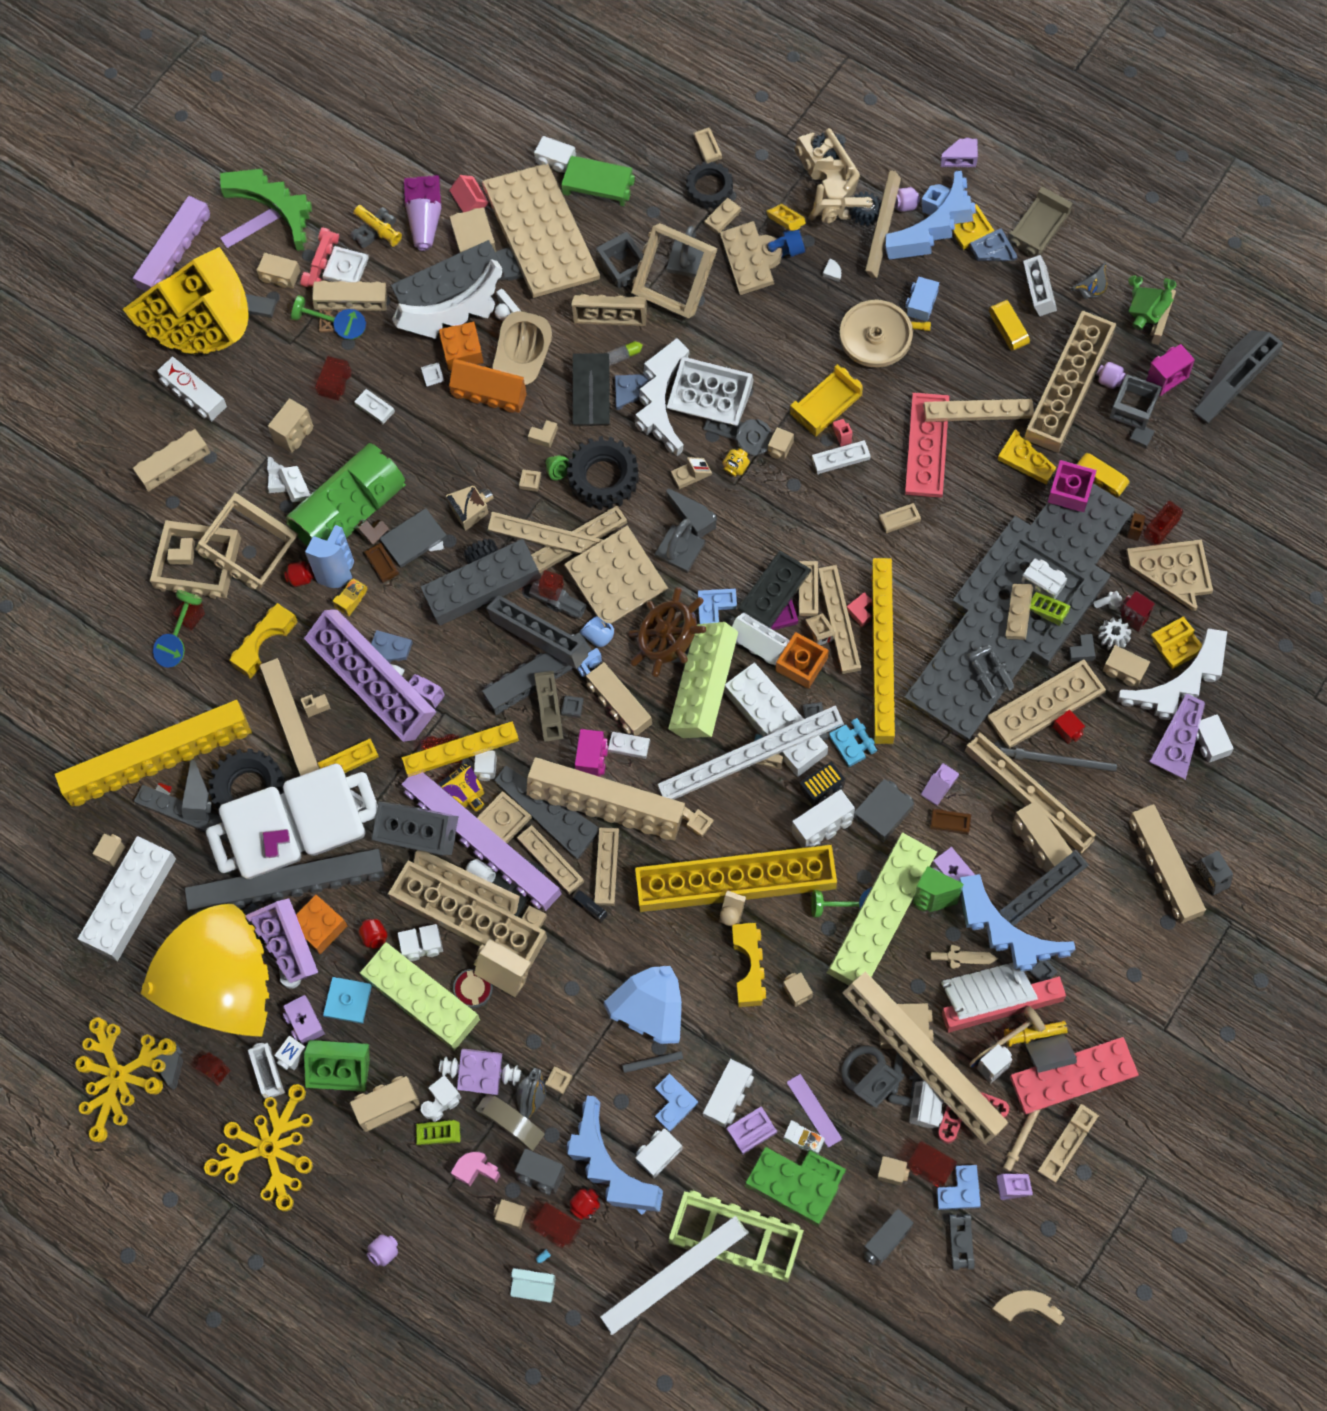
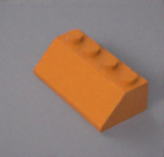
(487, 386)

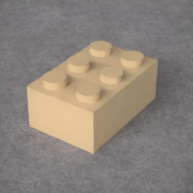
(385, 1103)

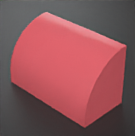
(468, 194)

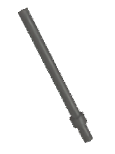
(1019, 754)

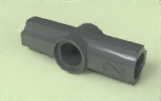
(565, 603)

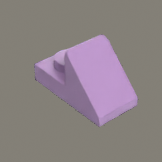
(939, 784)
(1014, 1186)

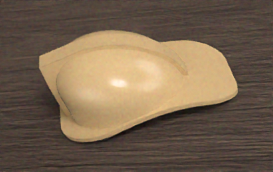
(523, 345)

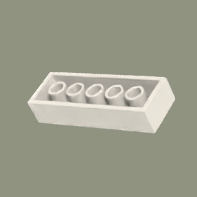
(771, 712)
(127, 898)

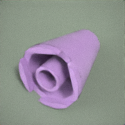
(423, 221)

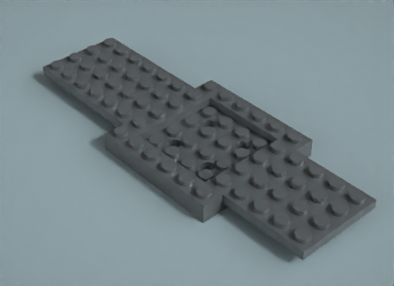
(1068, 543)

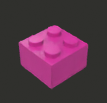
(1170, 368)
(1072, 486)
(591, 752)

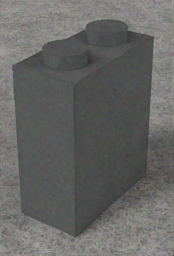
(884, 810)

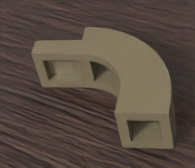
(549, 706)
(510, 1120)

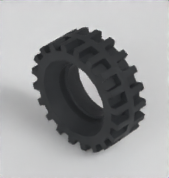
(597, 452)
(240, 764)

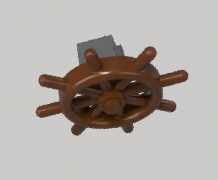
(671, 635)

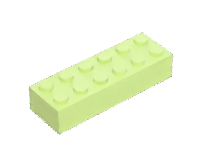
(703, 681)
(420, 996)

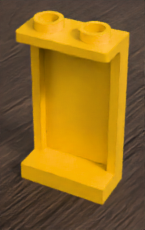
(827, 401)

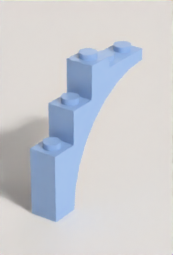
(920, 237)
(1001, 934)
(589, 1147)

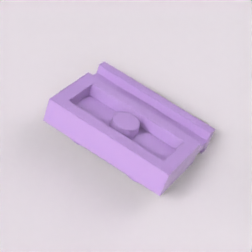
(751, 1130)

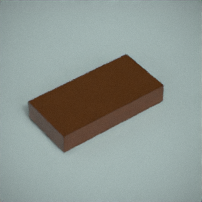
(381, 563)
(950, 821)

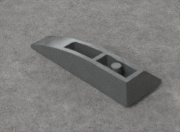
(1237, 371)

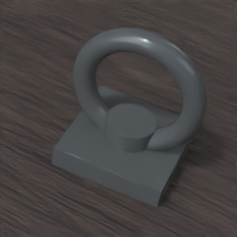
(684, 258)
(680, 546)
(877, 1082)

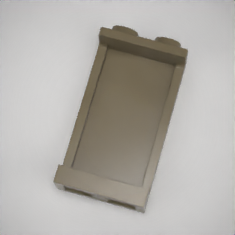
(1040, 223)

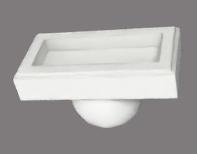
(505, 307)

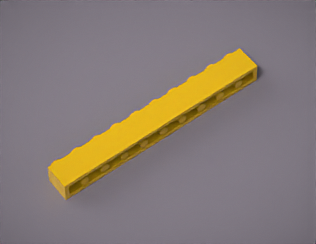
(883, 651)

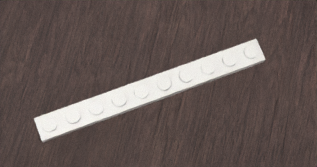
(751, 753)

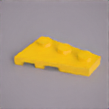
(1026, 459)

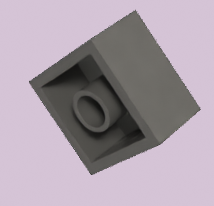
(540, 1172)

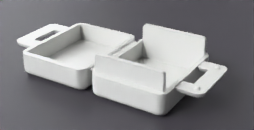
(314, 809)

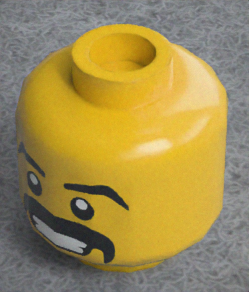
(736, 462)

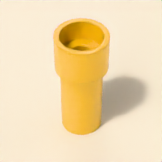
(921, 326)

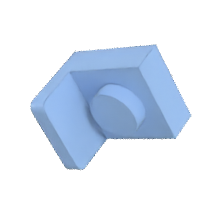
(592, 661)

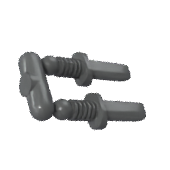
(983, 676)
(898, 1099)

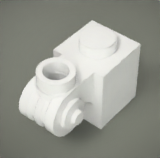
(445, 1097)

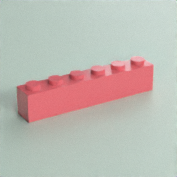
(1047, 992)

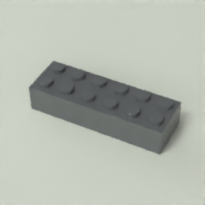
(445, 278)
(481, 582)

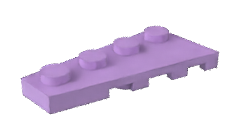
(1179, 739)

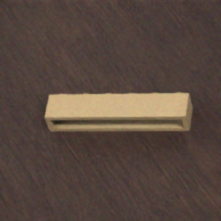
(1167, 864)

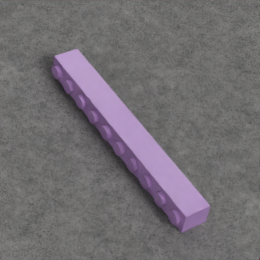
(484, 842)

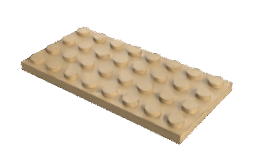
(540, 230)

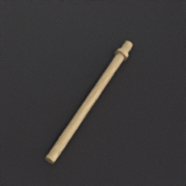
(1012, 1156)

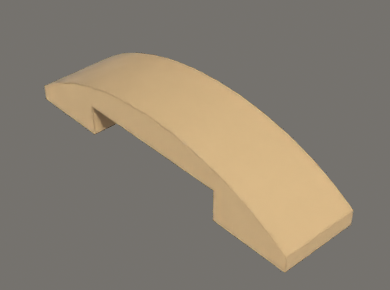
(1068, 1143)

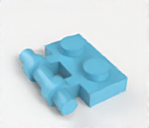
(848, 746)

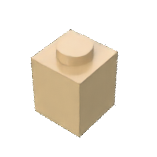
(780, 444)
(109, 849)
(797, 989)
(893, 1171)
(509, 1214)

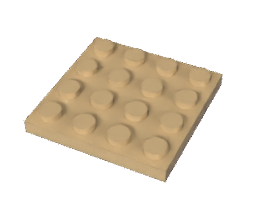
(616, 576)

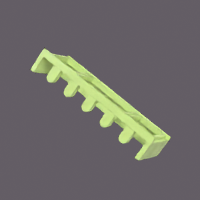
(752, 1218)

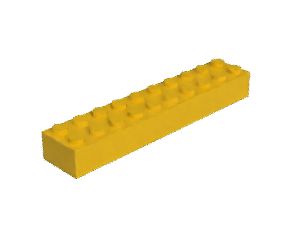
(153, 753)
(746, 875)

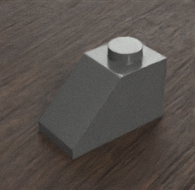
(173, 1066)

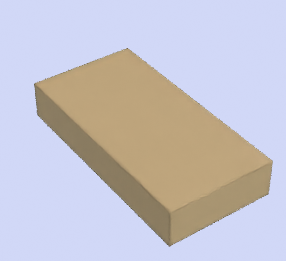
(707, 145)
(900, 518)

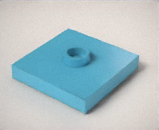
(347, 1000)

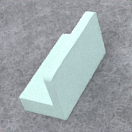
(532, 1285)

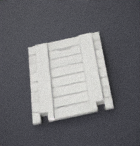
(988, 990)

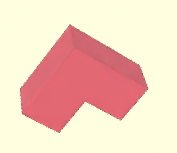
(843, 432)
(858, 608)

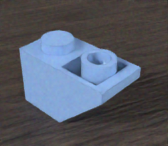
(934, 198)

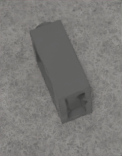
(613, 247)
(1131, 415)
(887, 1238)

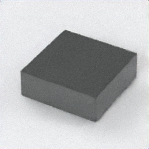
(1142, 437)
(572, 706)
(1043, 971)

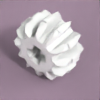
(1114, 627)

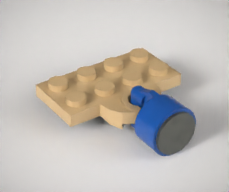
(755, 255)

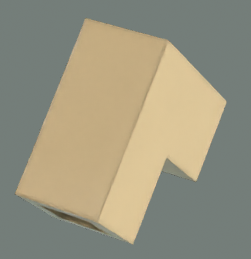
(543, 437)
(184, 555)
(315, 705)

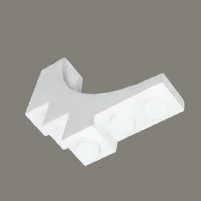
(475, 300)
(652, 395)
(1165, 697)

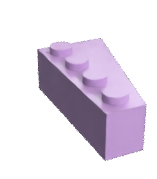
(285, 939)

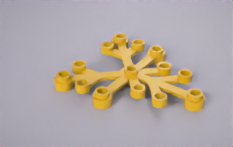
(109, 1098)
(280, 1126)

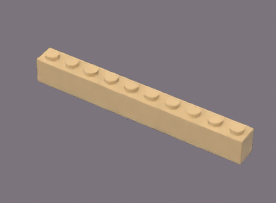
(925, 1058)

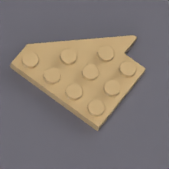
(1174, 568)

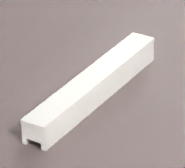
(674, 1274)

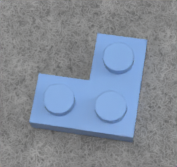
(714, 601)
(679, 1102)
(965, 1194)

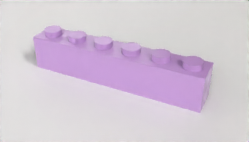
(172, 244)

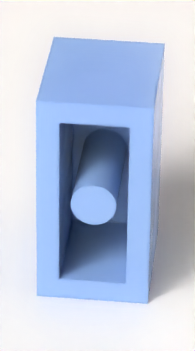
(922, 299)

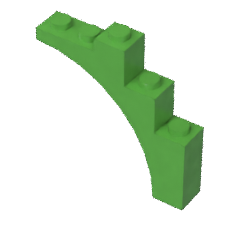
(255, 186)

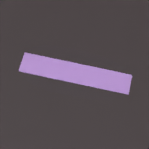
(250, 227)
(814, 1110)

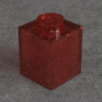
(550, 585)
(193, 615)

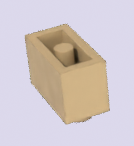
(278, 270)
(1126, 666)

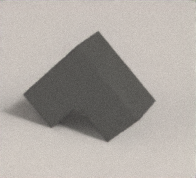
(1084, 651)

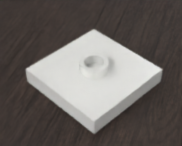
(345, 265)

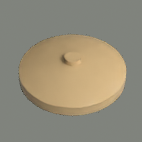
(876, 333)

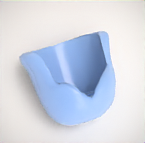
(597, 633)

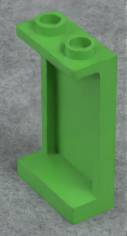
(598, 179)

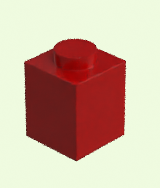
(1069, 727)

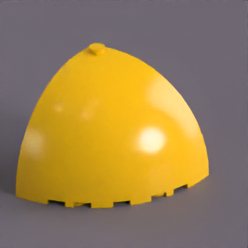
(195, 307)
(212, 973)

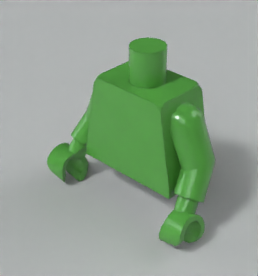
(1149, 303)

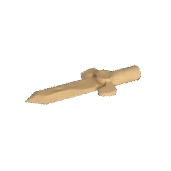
(963, 957)

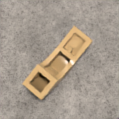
(1027, 1301)

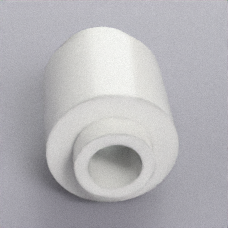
(481, 870)

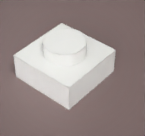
(432, 374)

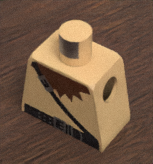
(469, 505)

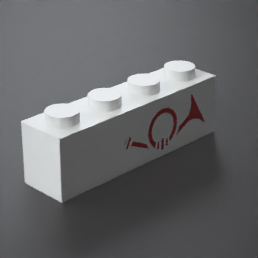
(192, 389)

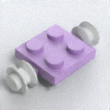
(479, 1071)

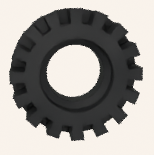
(479, 550)

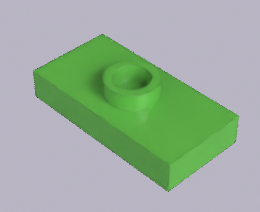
(823, 1168)

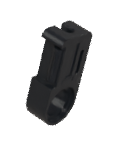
(589, 906)

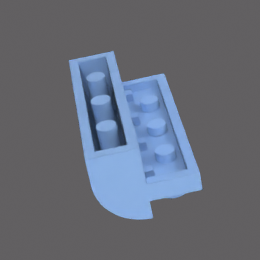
(331, 559)

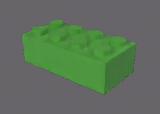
(792, 1187)

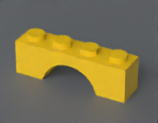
(277, 622)
(746, 941)

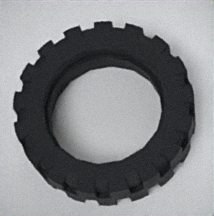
(709, 169)

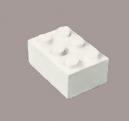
(823, 820)

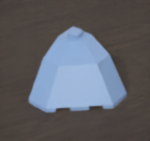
(649, 1004)

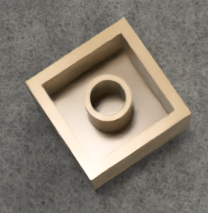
(290, 426)

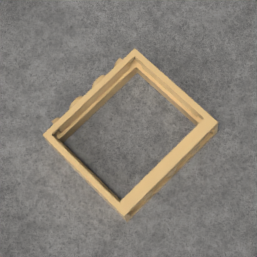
(700, 280)
(259, 517)
(194, 531)

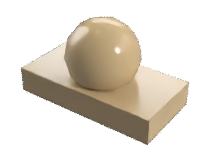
(732, 909)

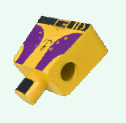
(464, 787)

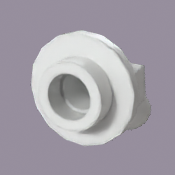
(1113, 599)

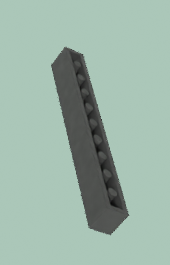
(288, 881)

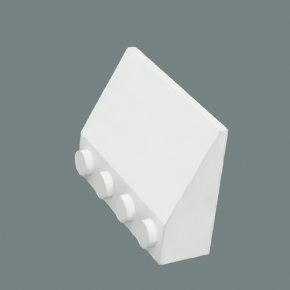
(710, 391)

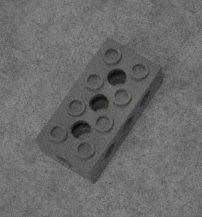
(413, 828)

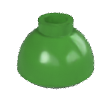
(557, 467)

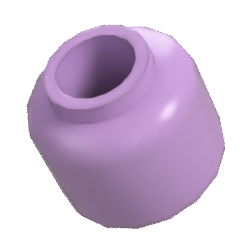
(906, 199)
(1111, 375)
(382, 1250)

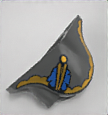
(1094, 284)
(531, 1093)

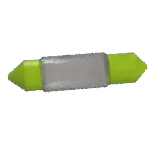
(624, 352)

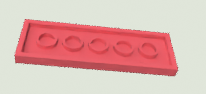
(926, 450)
(1094, 1070)

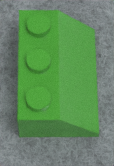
(936, 891)
(336, 1065)

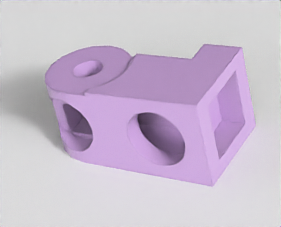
(428, 690)

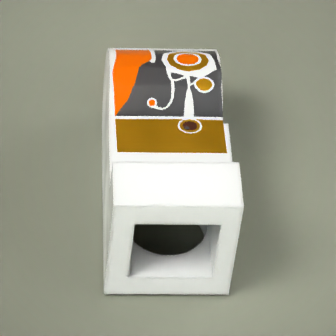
(803, 1138)

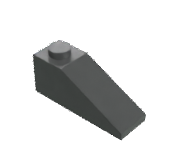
(702, 519)
(196, 798)

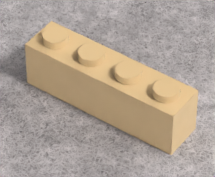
(350, 295)
(171, 460)
(618, 699)

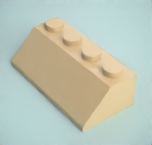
(609, 310)

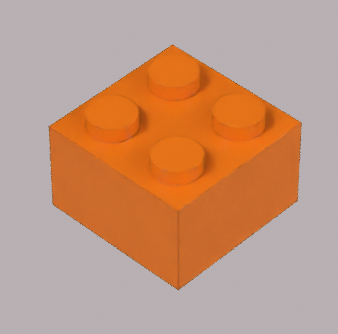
(461, 343)
(802, 660)
(320, 924)

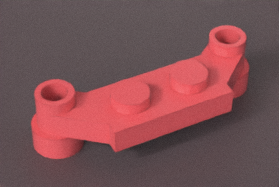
(319, 262)

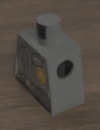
(1213, 871)

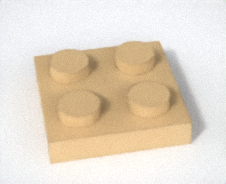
(504, 817)

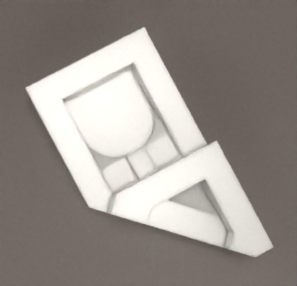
(275, 482)

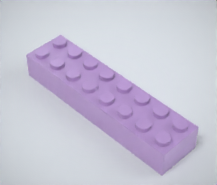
(370, 675)

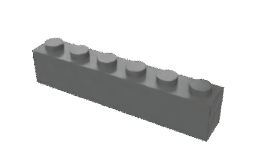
(537, 632)
(522, 682)

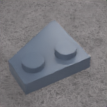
(993, 247)
(628, 388)
(391, 646)

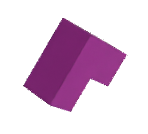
(273, 839)

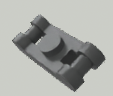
(372, 234)
(961, 1242)

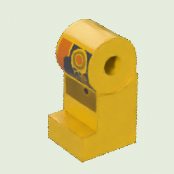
(350, 597)

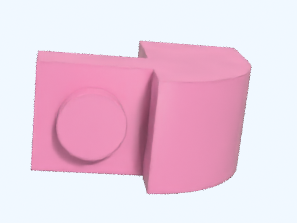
(472, 1164)

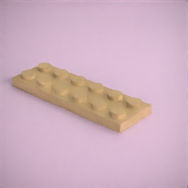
(1046, 704)

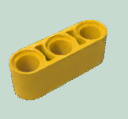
(1009, 325)
(1106, 476)

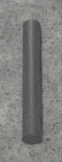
(652, 1062)

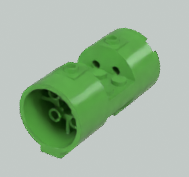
(347, 496)

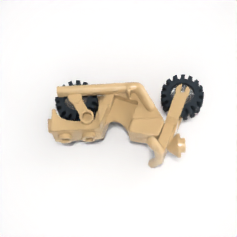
(840, 177)

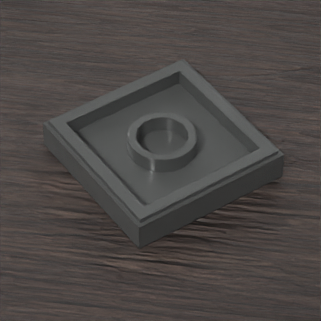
(1050, 1053)

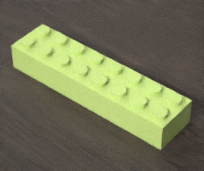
(882, 910)

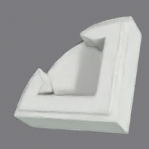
(832, 271)

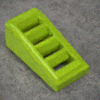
(1051, 616)
(450, 1136)

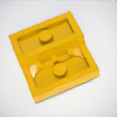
(1177, 642)

